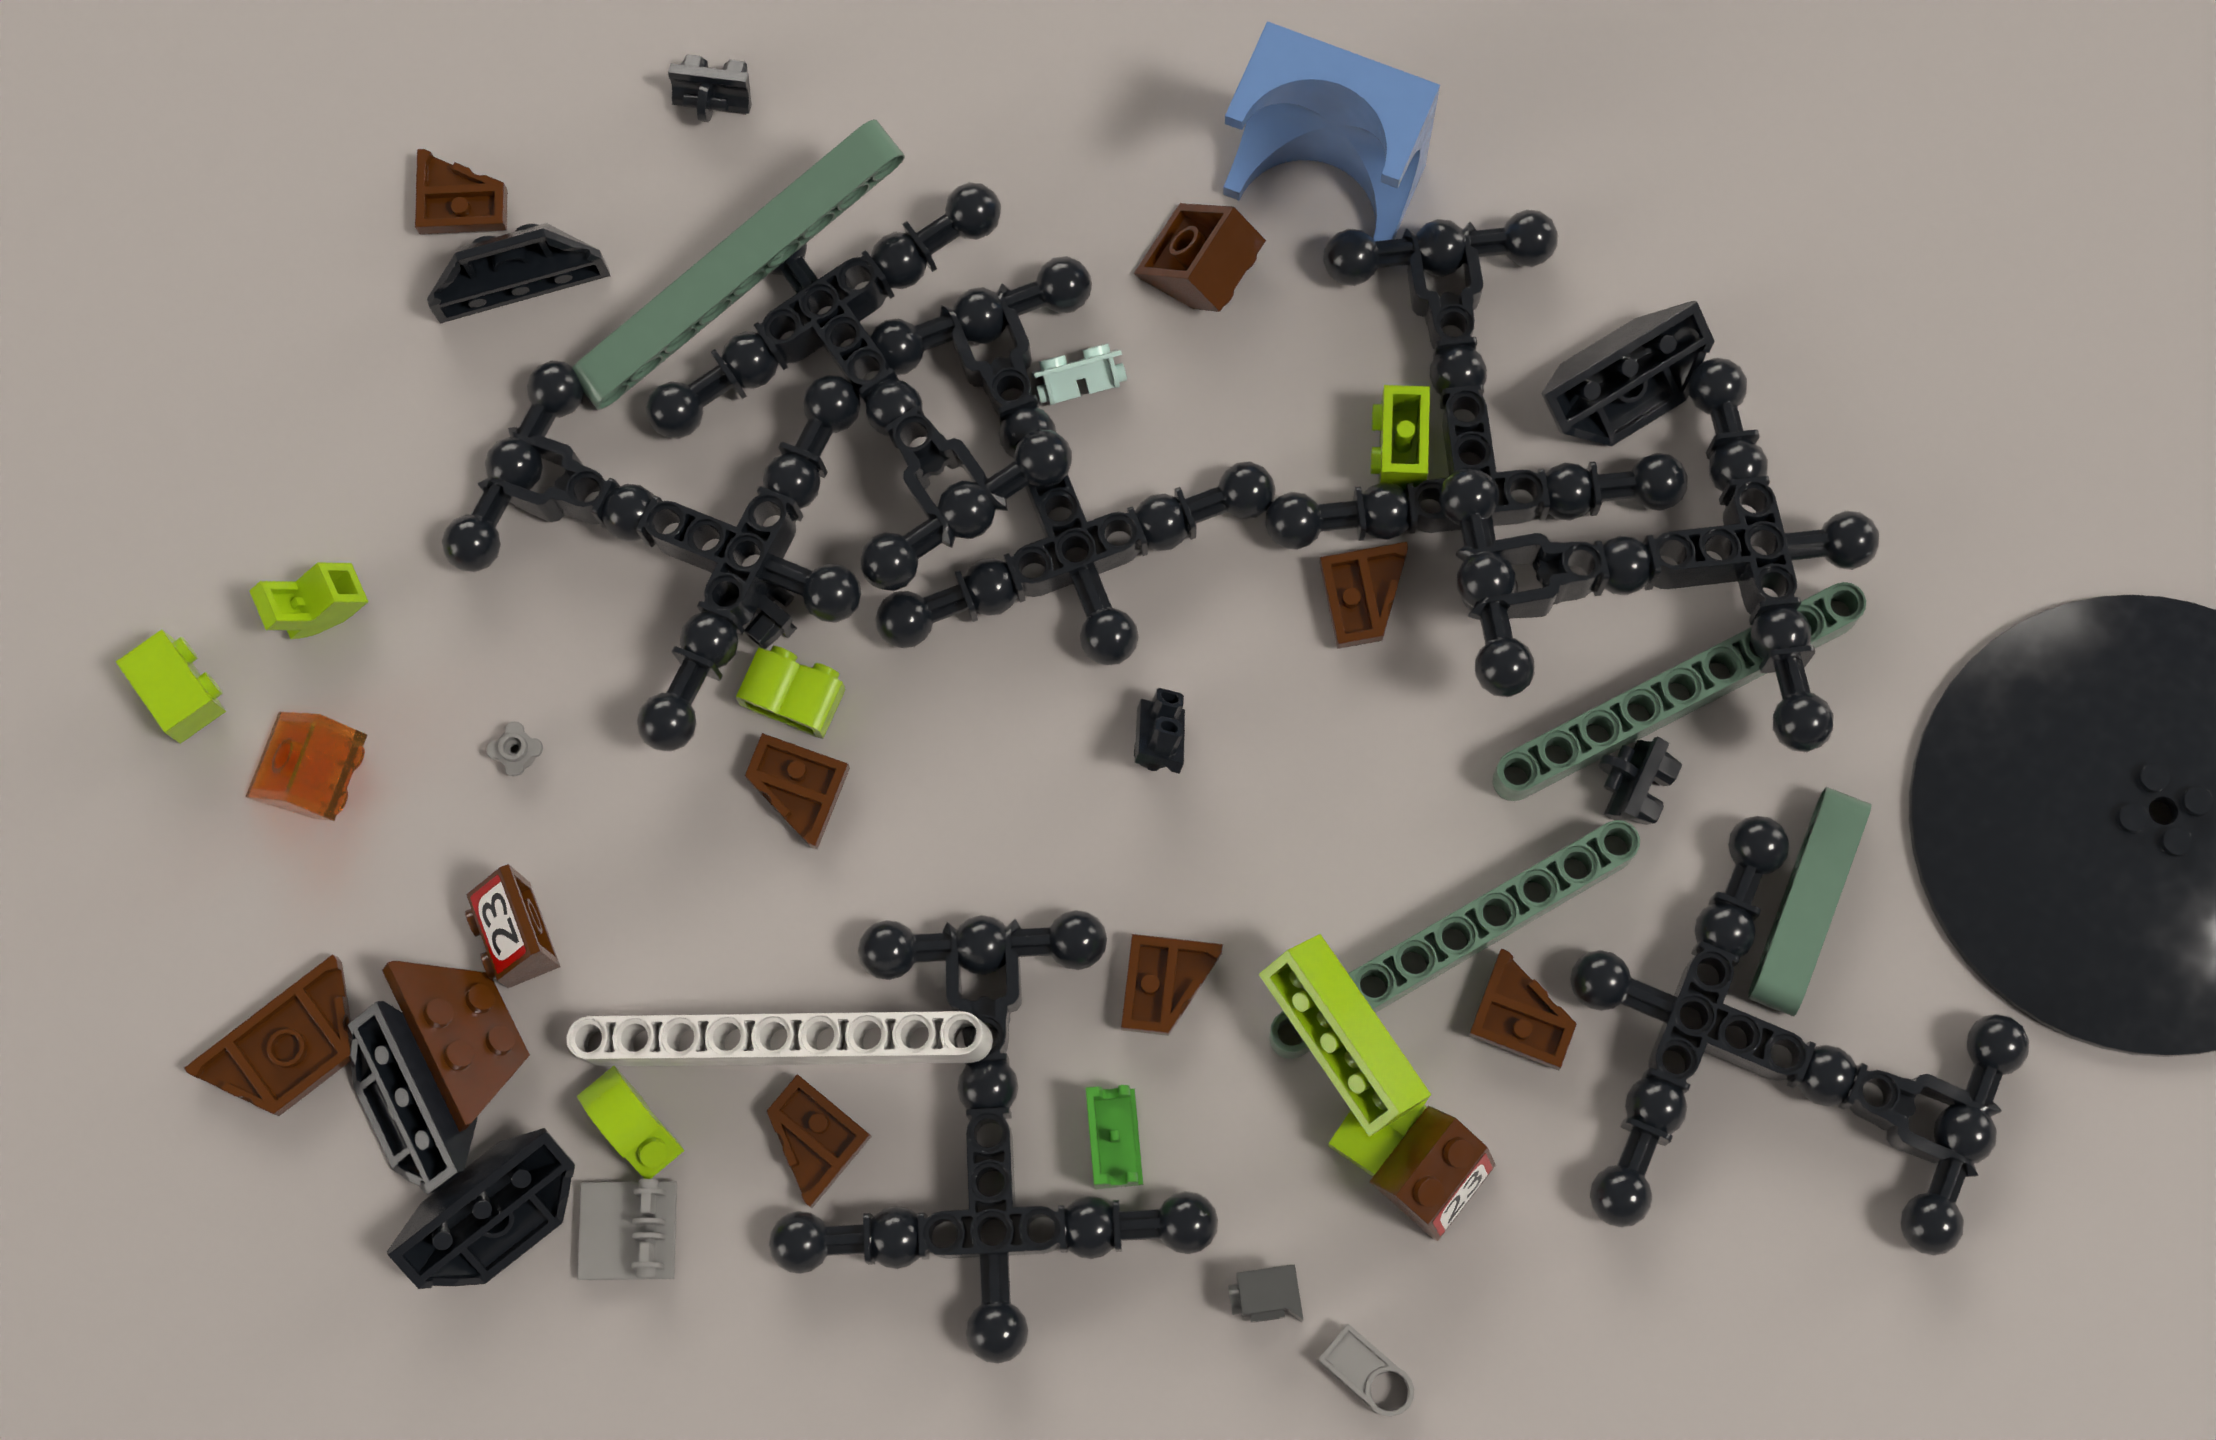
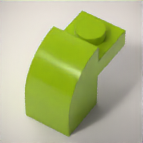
(312, 603)
(629, 1123)

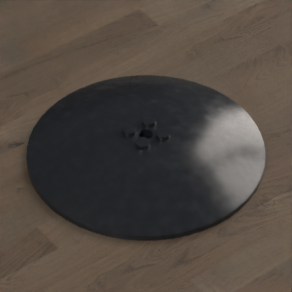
(2043, 829)

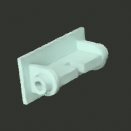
(1061, 377)

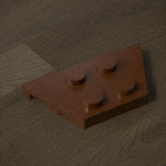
(460, 1032)
(284, 1045)

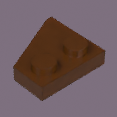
(457, 199)
(1362, 591)
(798, 784)
(1164, 980)
(1521, 1016)
(814, 1137)

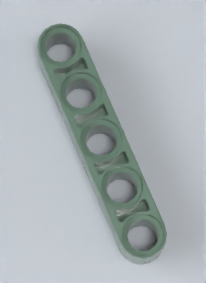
(1809, 901)

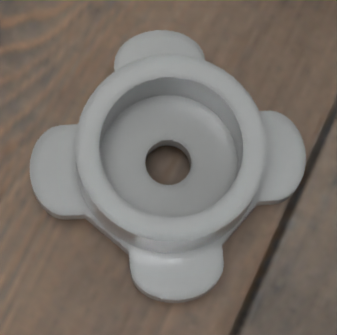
(515, 762)

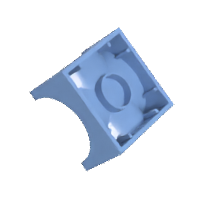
(1332, 109)

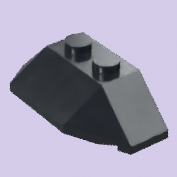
(512, 270)
(1629, 375)
(405, 1100)
(487, 1214)

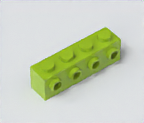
(1344, 1034)

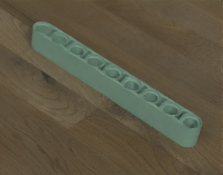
(738, 263)
(1658, 701)
(1471, 922)

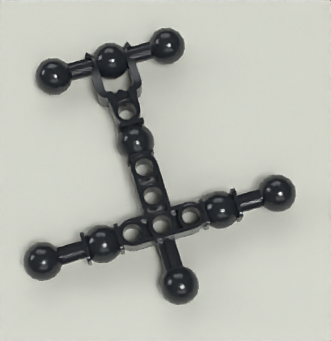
(1459, 379)
(891, 404)
(635, 514)
(1627, 565)
(994, 584)
(1823, 1073)
(987, 1091)

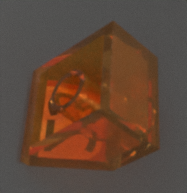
(307, 765)

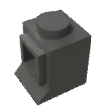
(1266, 1294)

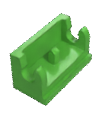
(1114, 1137)

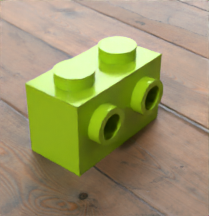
(1403, 435)
(172, 686)

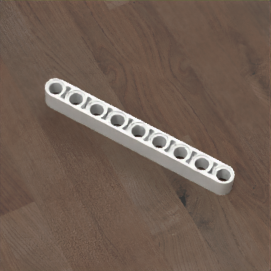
(756, 1034)

